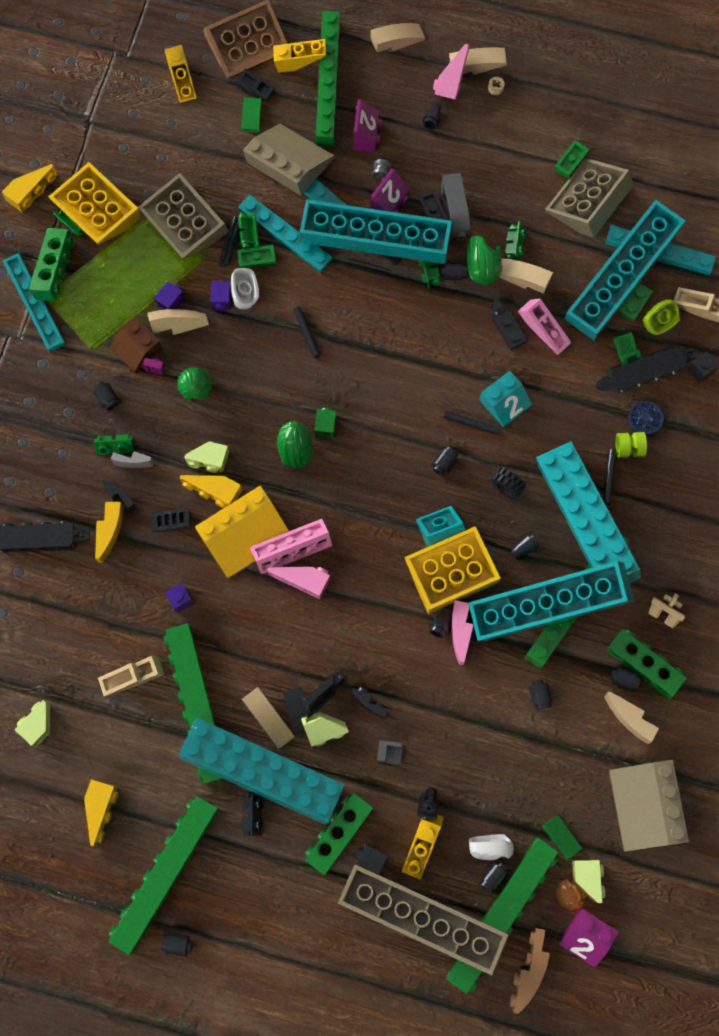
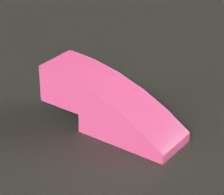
(460, 630)

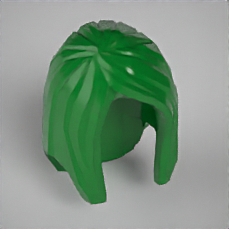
(483, 262)
(194, 383)
(295, 445)

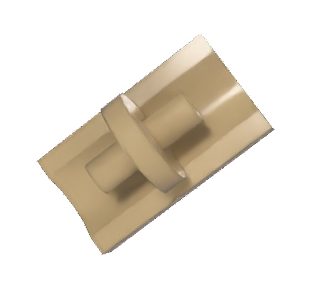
(674, 615)

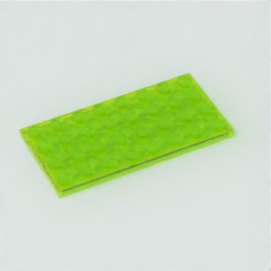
(119, 282)

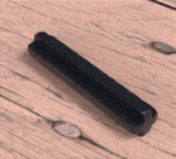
(230, 242)

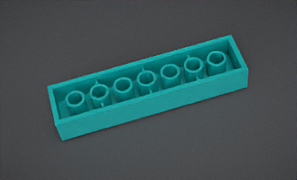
(375, 231)
(624, 270)
(585, 509)
(551, 601)
(261, 771)

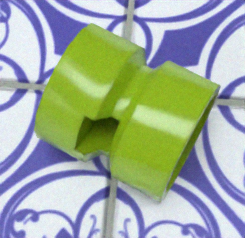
(631, 444)

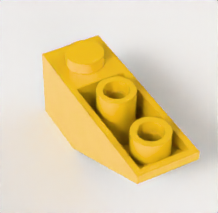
(297, 55)
(180, 73)
(25, 189)
(218, 488)
(97, 805)
(422, 846)

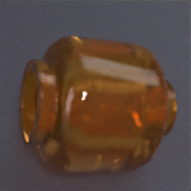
(570, 895)

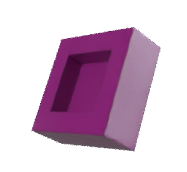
(154, 365)

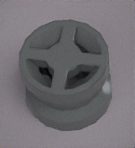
(381, 169)

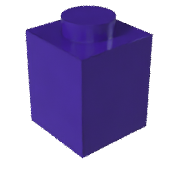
(220, 295)
(169, 296)
(179, 598)

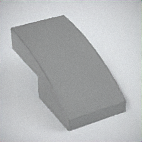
(136, 461)

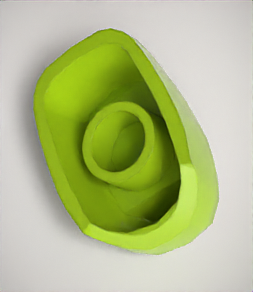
(662, 317)

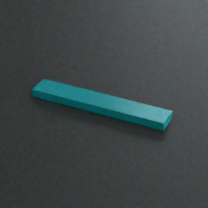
(36, 308)

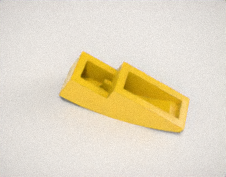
(108, 530)

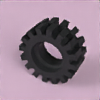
(508, 483)

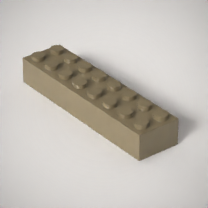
(424, 920)

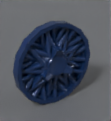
(645, 417)

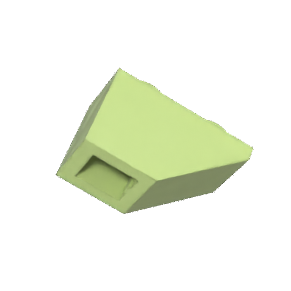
(209, 456)
(36, 725)
(323, 727)
(588, 877)

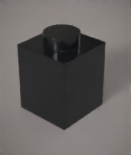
(703, 367)
(370, 859)

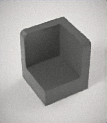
(389, 752)

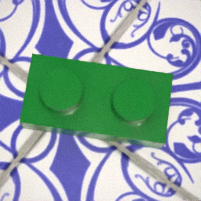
(571, 159)
(256, 257)
(635, 302)

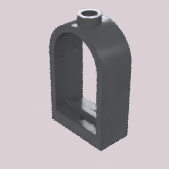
(455, 206)

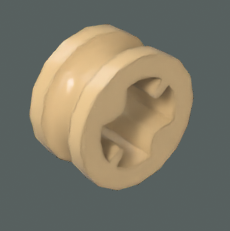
(495, 90)

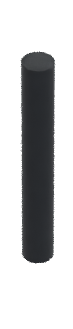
(307, 334)
(470, 422)
(609, 476)

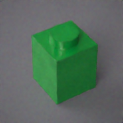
(325, 423)

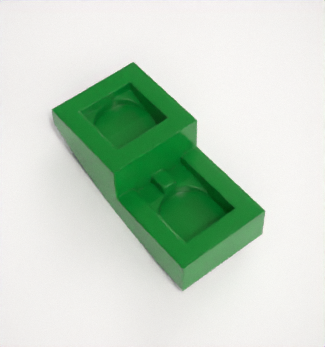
(251, 114)
(626, 347)

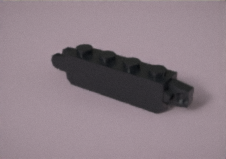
(645, 368)
(41, 537)

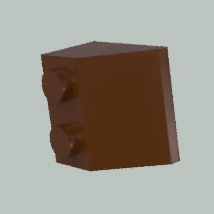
(135, 344)

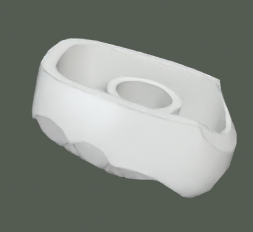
(244, 288)
(491, 847)

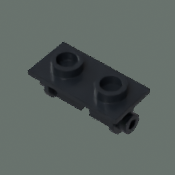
(428, 804)
(253, 805)

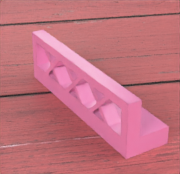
(290, 544)

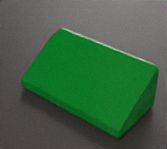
(561, 837)

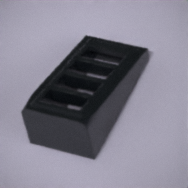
(186, 525)

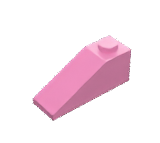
(450, 79)
(544, 325)
(306, 579)

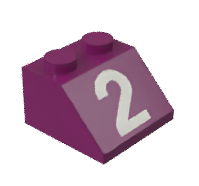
(366, 127)
(390, 193)
(588, 937)

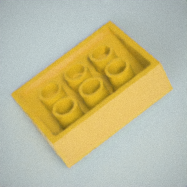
(95, 204)
(238, 528)
(452, 570)

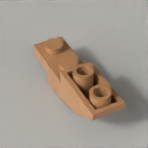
(529, 980)

